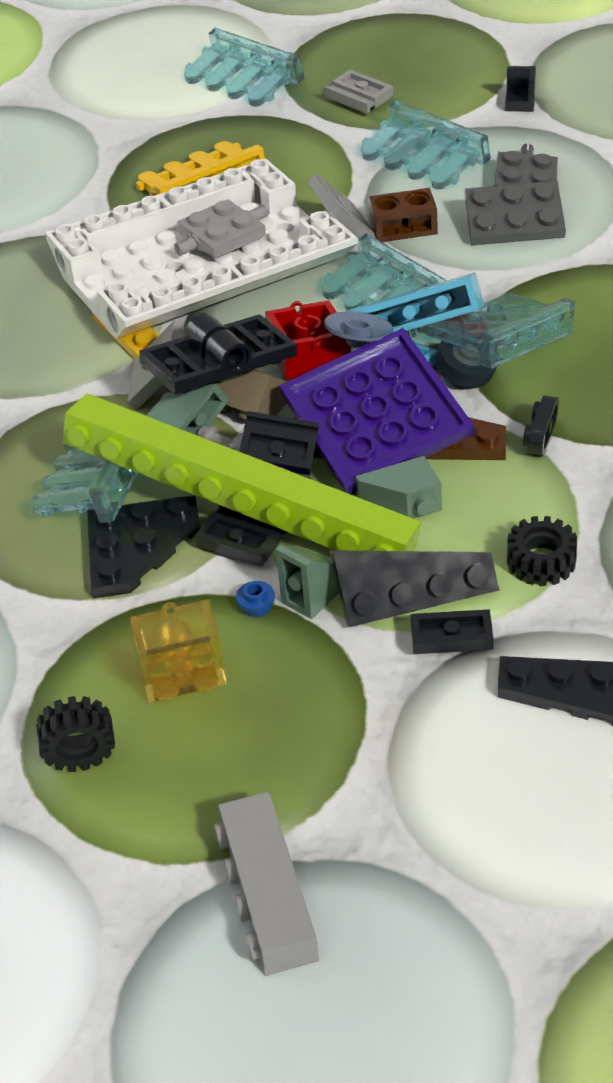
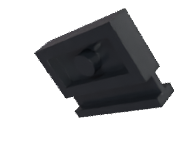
(280, 441)
(238, 536)

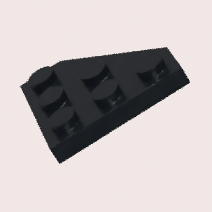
(137, 541)

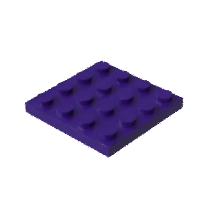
(377, 408)

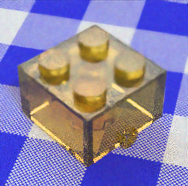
(178, 650)

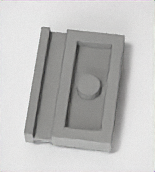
(358, 91)

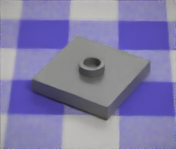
(340, 206)
(143, 382)

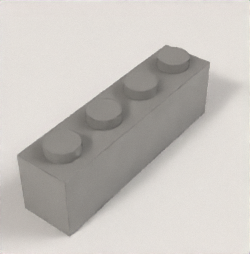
(268, 884)

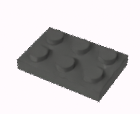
(514, 213)

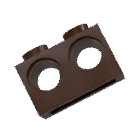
(403, 215)

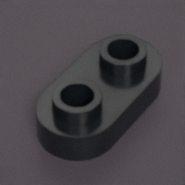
(544, 420)

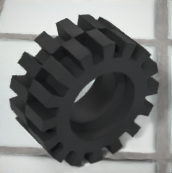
(542, 535)
(72, 718)

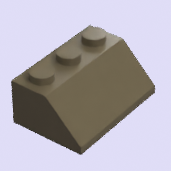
(253, 393)

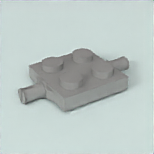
(220, 229)

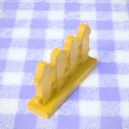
(200, 166)

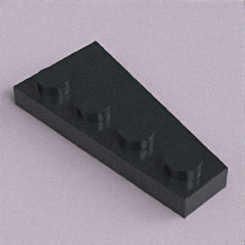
(401, 582)
(573, 685)

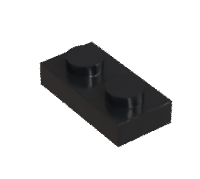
(452, 631)

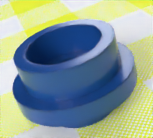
(255, 598)

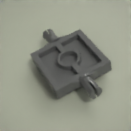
(524, 167)

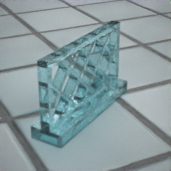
(507, 327)

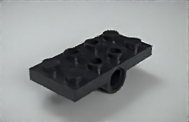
(216, 352)

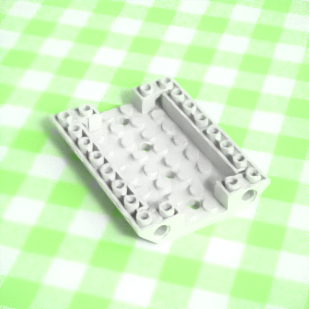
(134, 278)

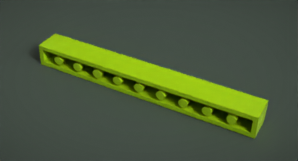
(235, 479)

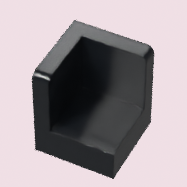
(520, 88)

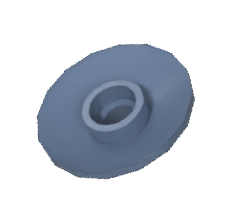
(357, 327)

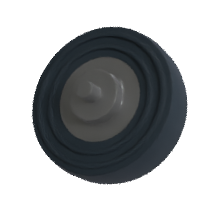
(462, 366)

